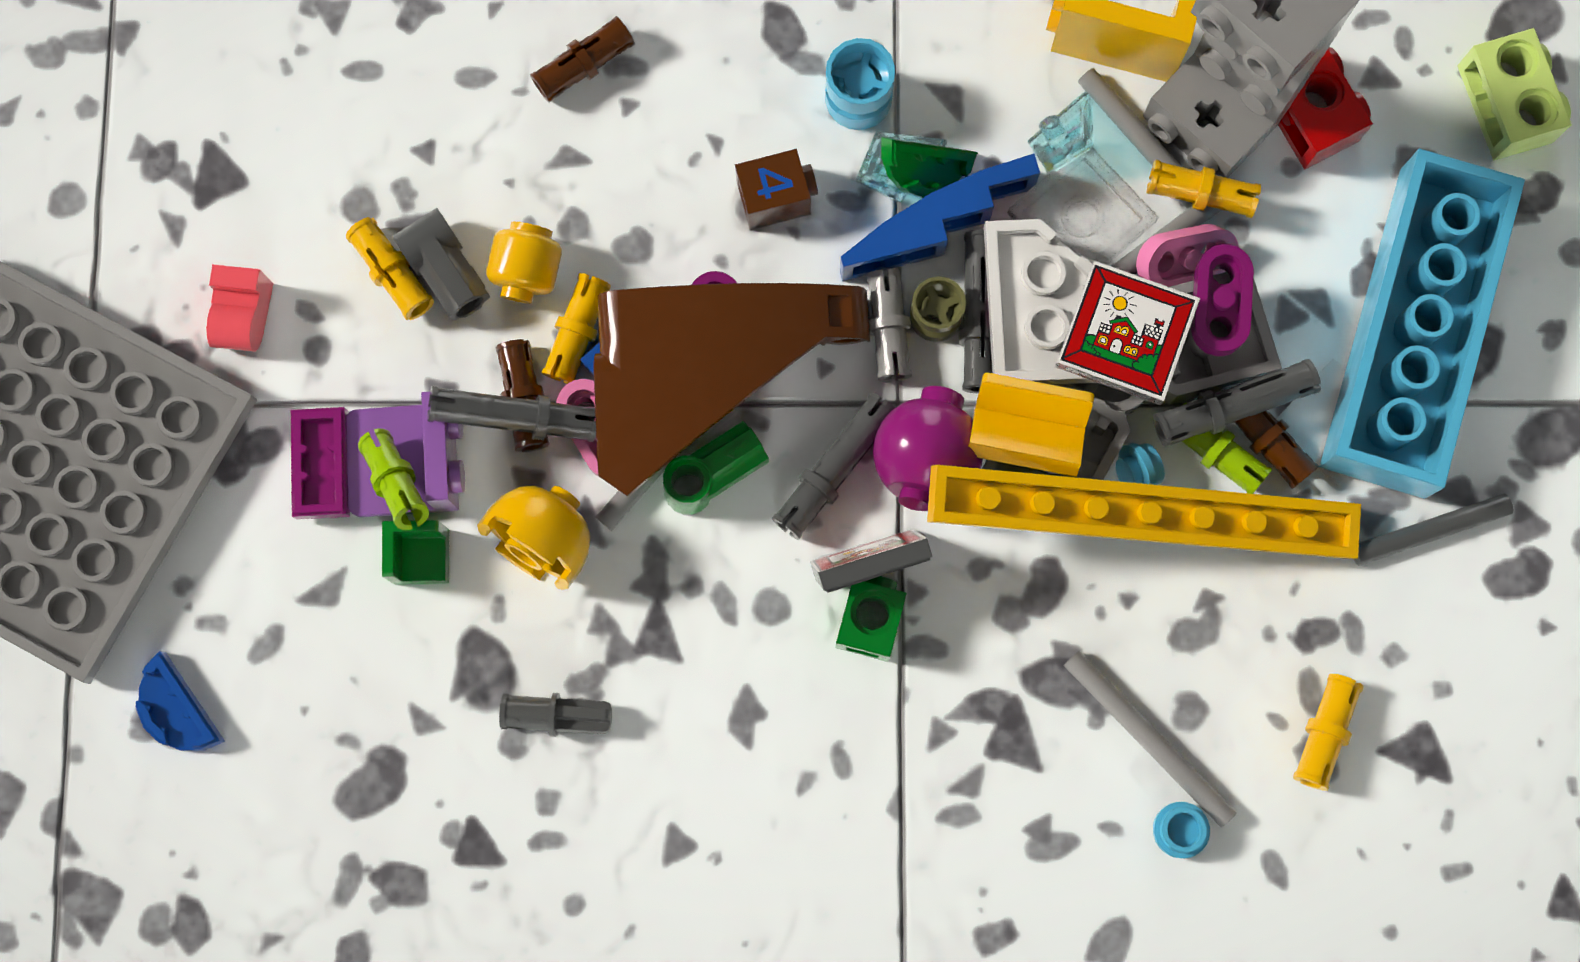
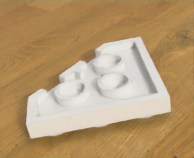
(1031, 298)

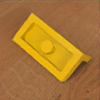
(1030, 424)

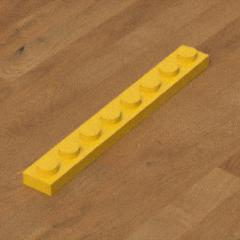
(1142, 512)

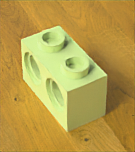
(1500, 96)

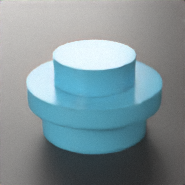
(1139, 464)
(1181, 830)

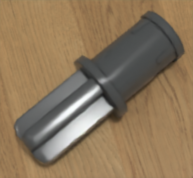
(555, 714)

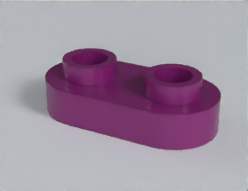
(1223, 302)

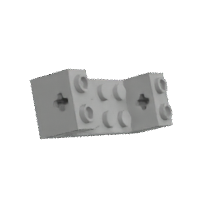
(1242, 76)

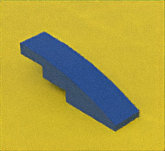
(922, 228)

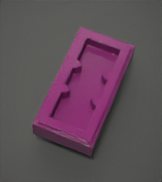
(319, 463)

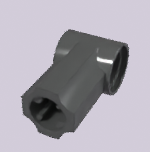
(436, 255)

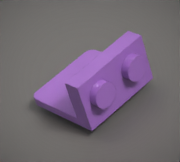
(424, 444)

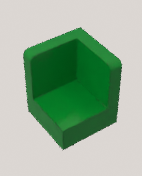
(415, 554)

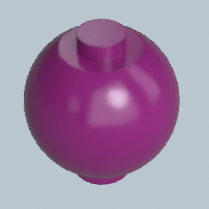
(920, 436)

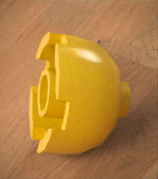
(540, 532)

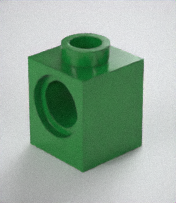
(867, 642)

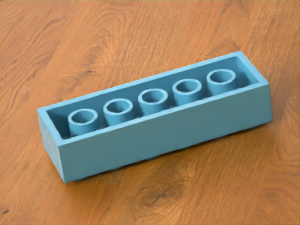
(1422, 324)

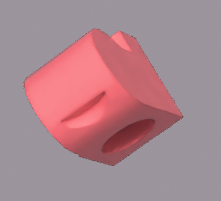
(238, 307)

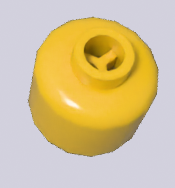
(524, 262)

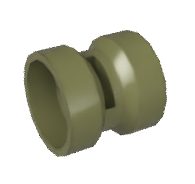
(941, 300)

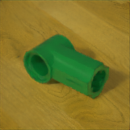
(717, 465)

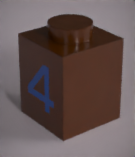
(775, 188)

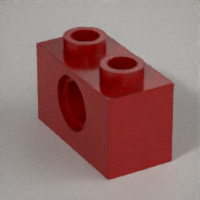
(1322, 132)

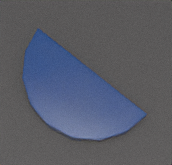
(171, 709)

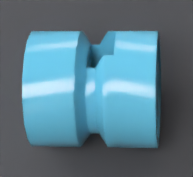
(859, 83)

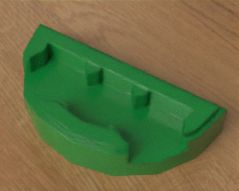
(924, 167)

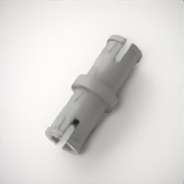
(889, 325)

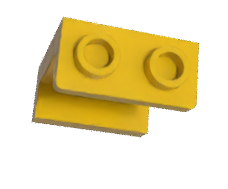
(1123, 35)

